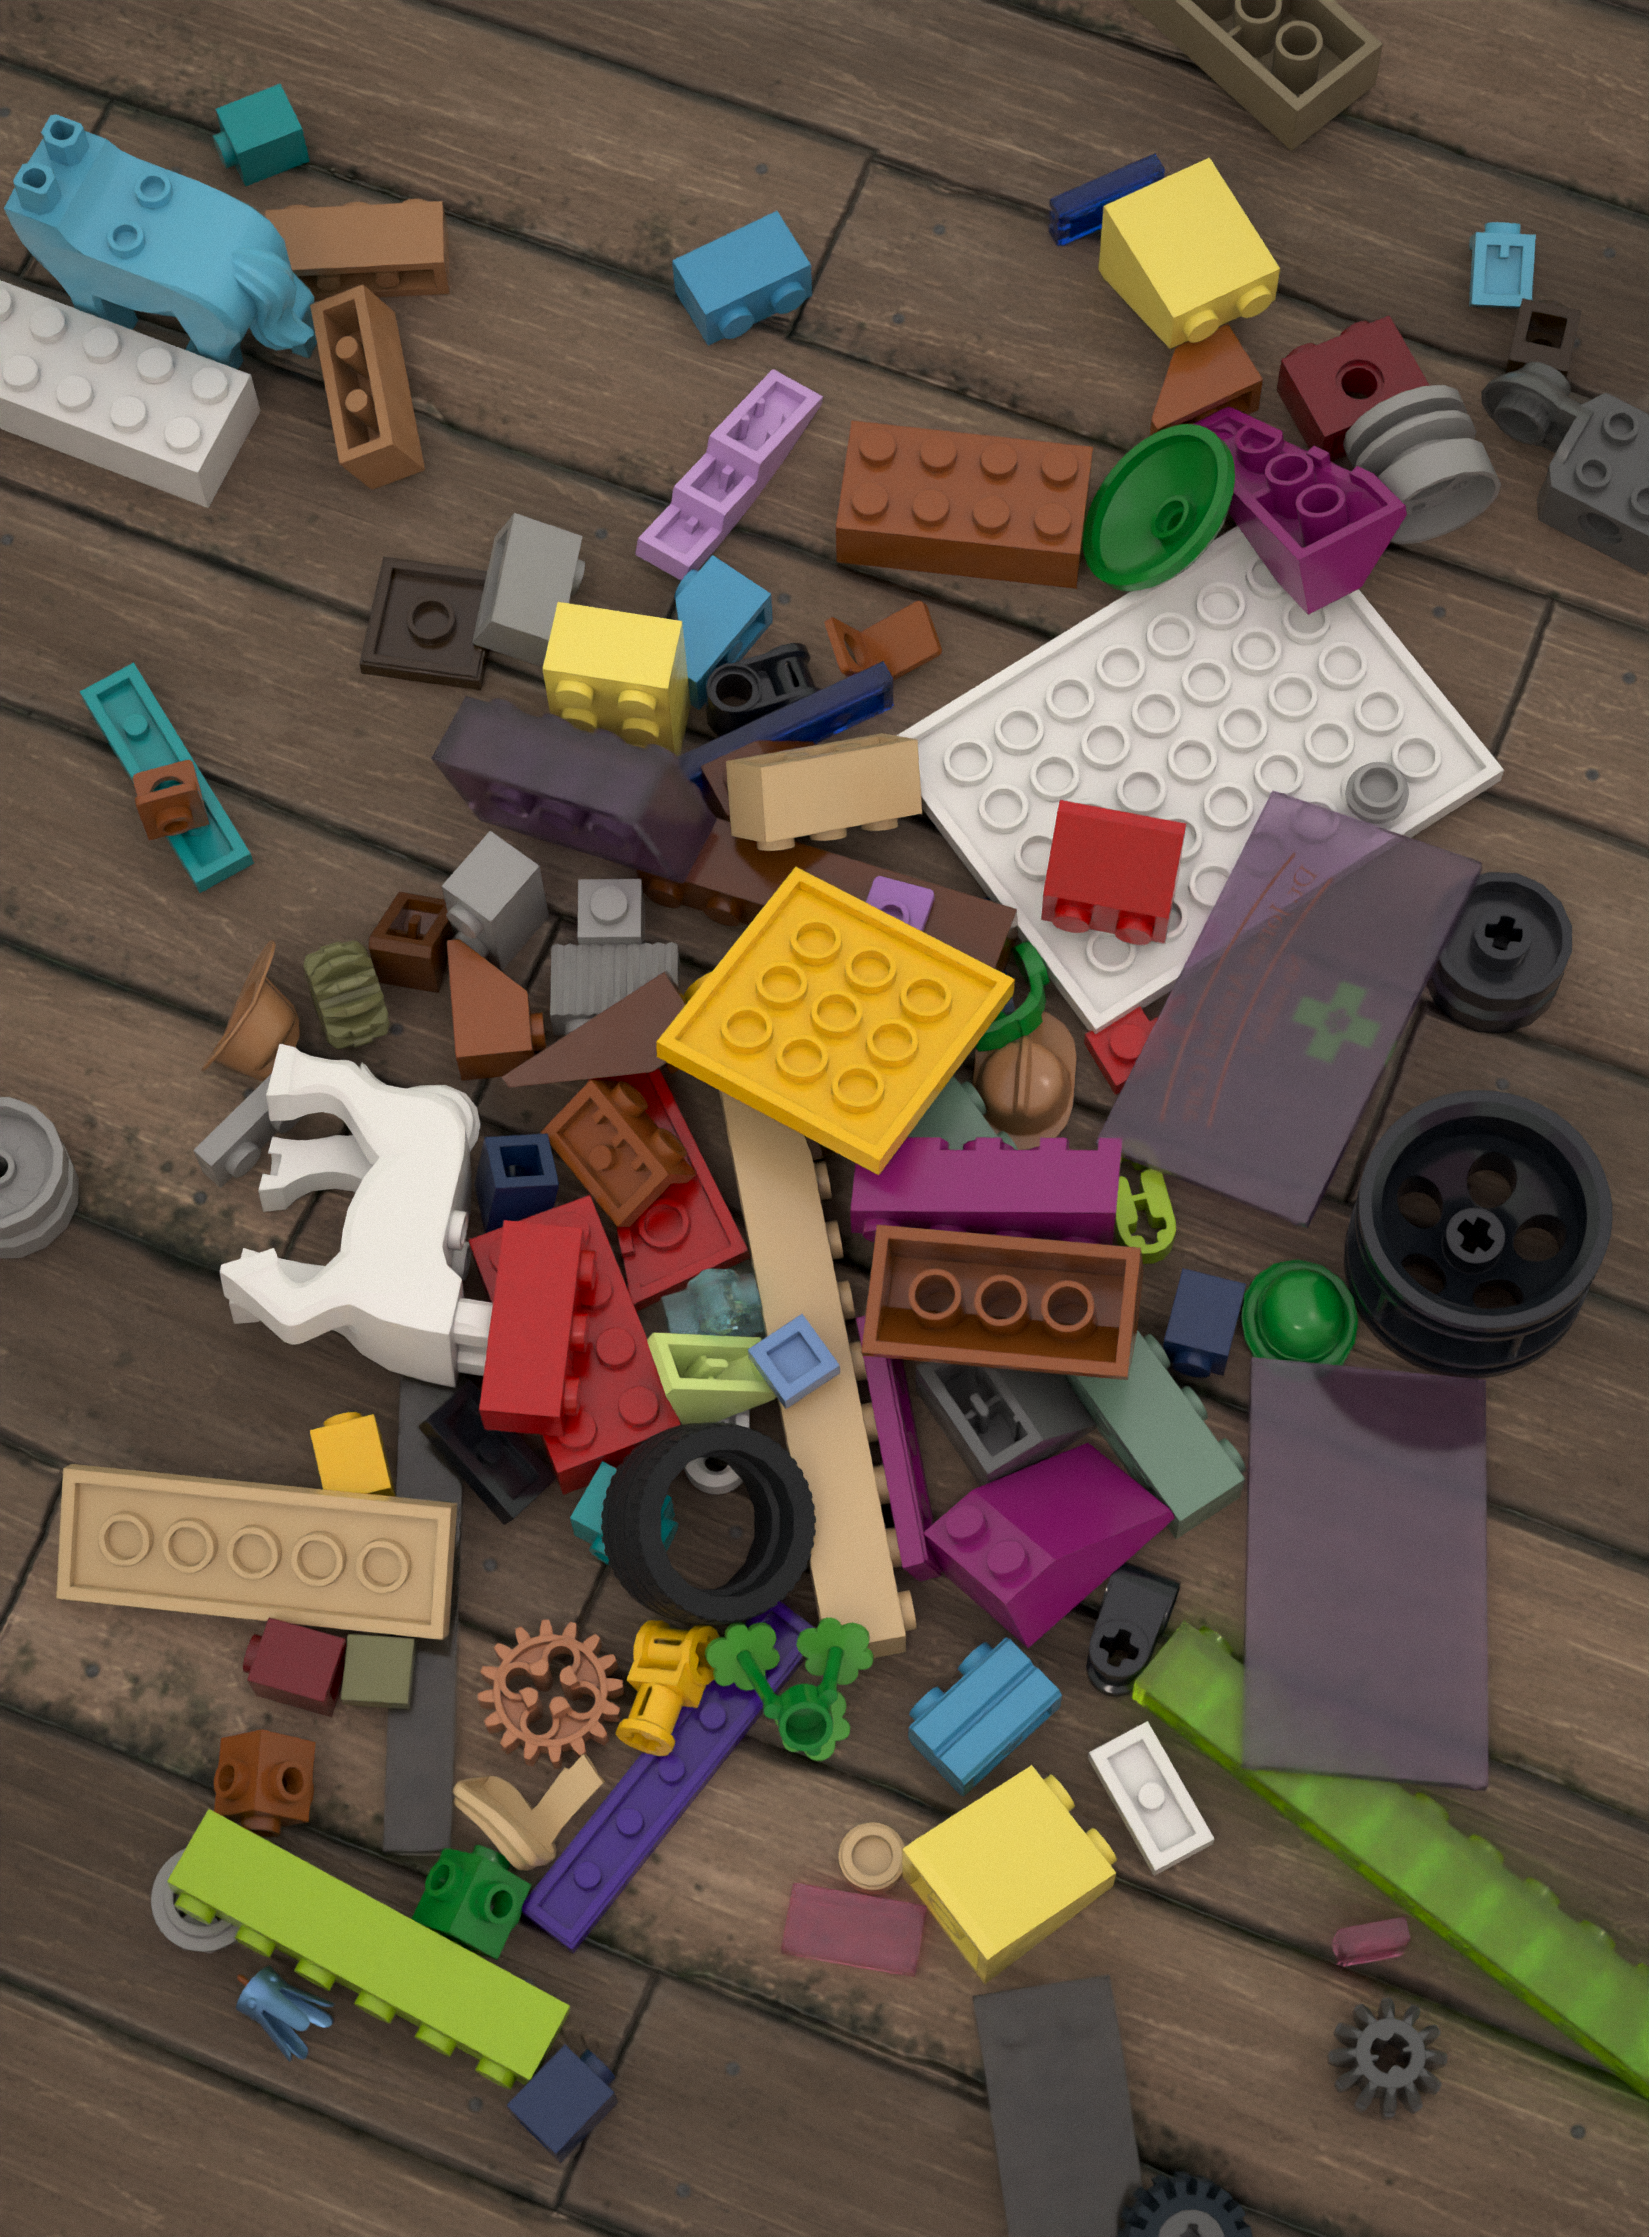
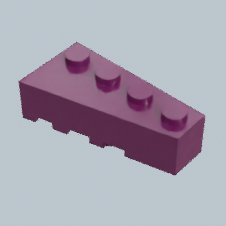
(993, 1190)

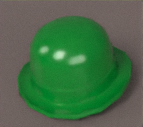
(1299, 1314)

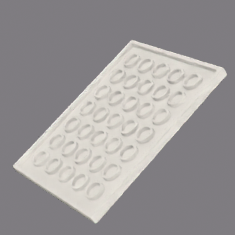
(1187, 714)

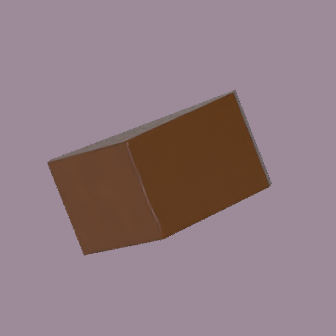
(412, 943)

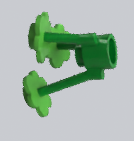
(805, 1714)

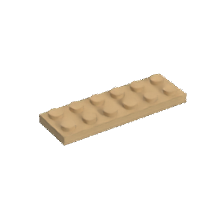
(256, 1551)

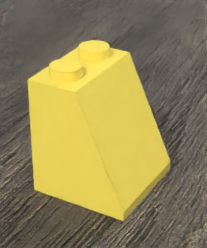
(1186, 255)
(1008, 1870)

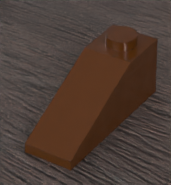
(612, 1042)

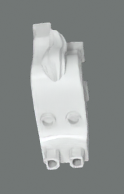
(404, 1233)

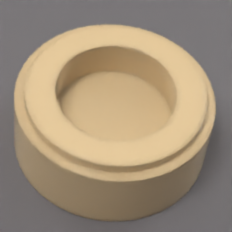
(871, 1858)

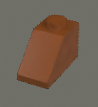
(1206, 380)
(489, 1017)

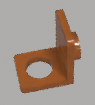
(900, 640)
(170, 809)

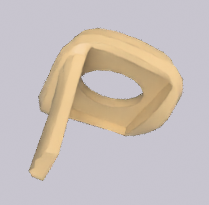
(517, 1829)

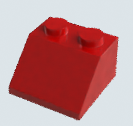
(1112, 873)

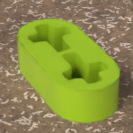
(1158, 1209)

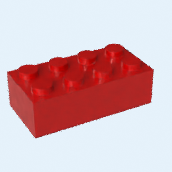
(619, 1380)

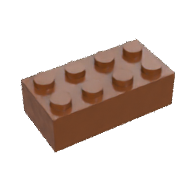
(963, 504)

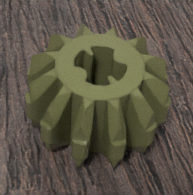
(346, 994)

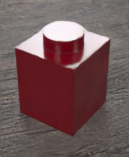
(296, 1666)

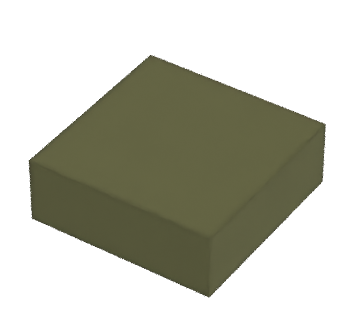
(378, 1671)

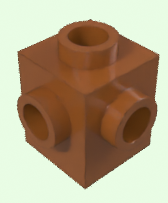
(264, 1781)

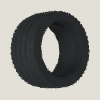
(781, 1523)

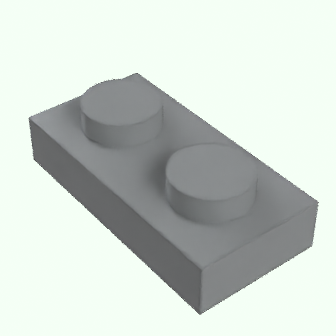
(238, 1140)

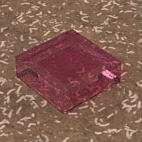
(1371, 1942)

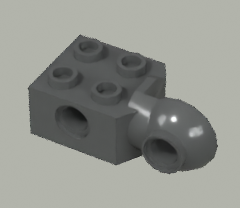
(1600, 462)

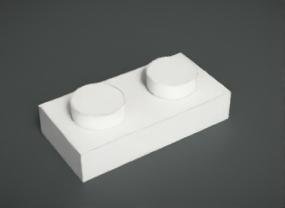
(1150, 1798)

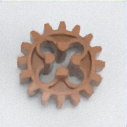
(585, 1676)

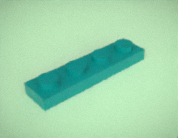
(147, 740)

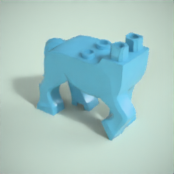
(157, 244)

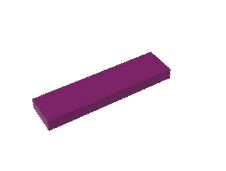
(901, 1462)

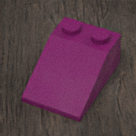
(1045, 1537)

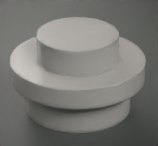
(1377, 793)

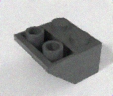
(1002, 1416)

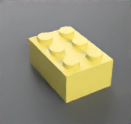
(619, 674)

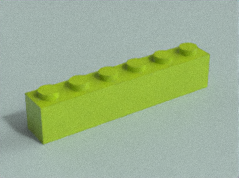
(367, 1948)

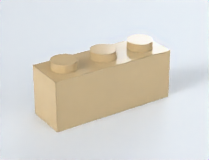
(824, 790)

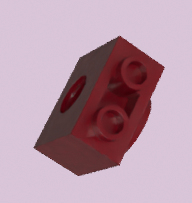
(1360, 360)

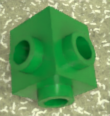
(472, 1900)

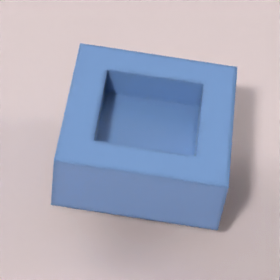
(794, 1361)

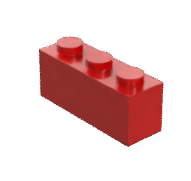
(536, 1328)

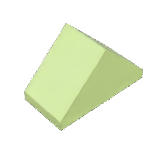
(708, 1375)

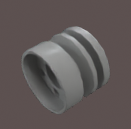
(1428, 458)

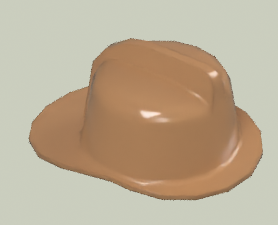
(257, 1024)
(1029, 1083)

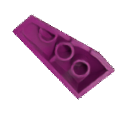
(1304, 514)

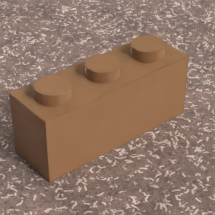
(382, 246)
(367, 387)

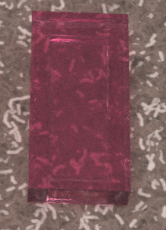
(854, 1929)

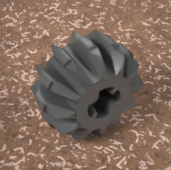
(1398, 2081)

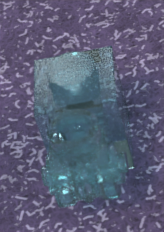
(715, 1304)

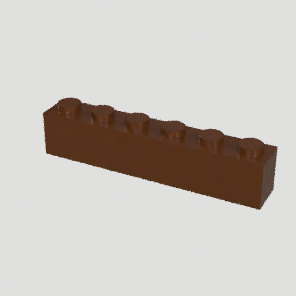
(737, 880)

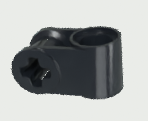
(761, 682)
(1129, 1620)

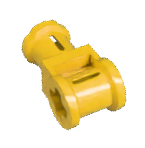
(665, 1679)

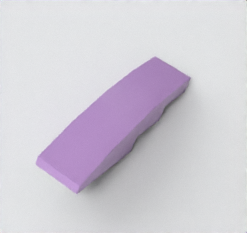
(730, 475)

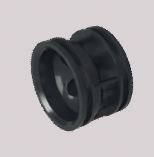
(1553, 1188)

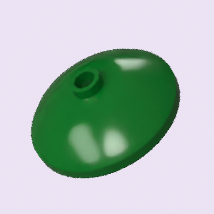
(1159, 508)

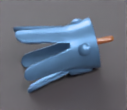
(278, 2006)

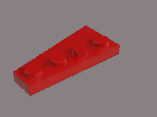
(686, 1224)

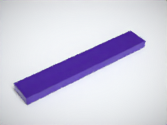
(654, 1798)

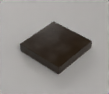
(425, 624)

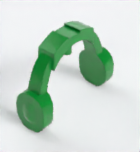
(1028, 1015)

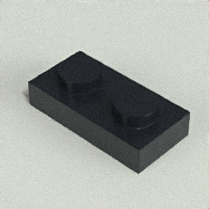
(491, 1462)

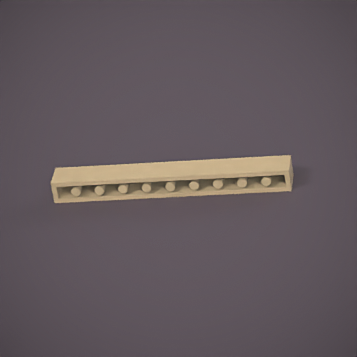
(829, 1427)

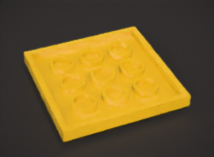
(836, 1019)

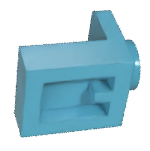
(1501, 266)

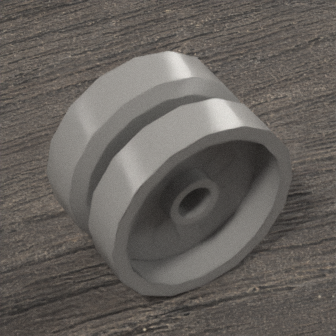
(35, 1180)

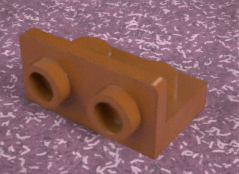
(617, 1149)

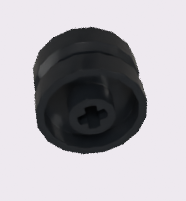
(1503, 955)

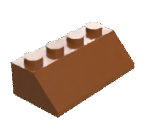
(1003, 1302)

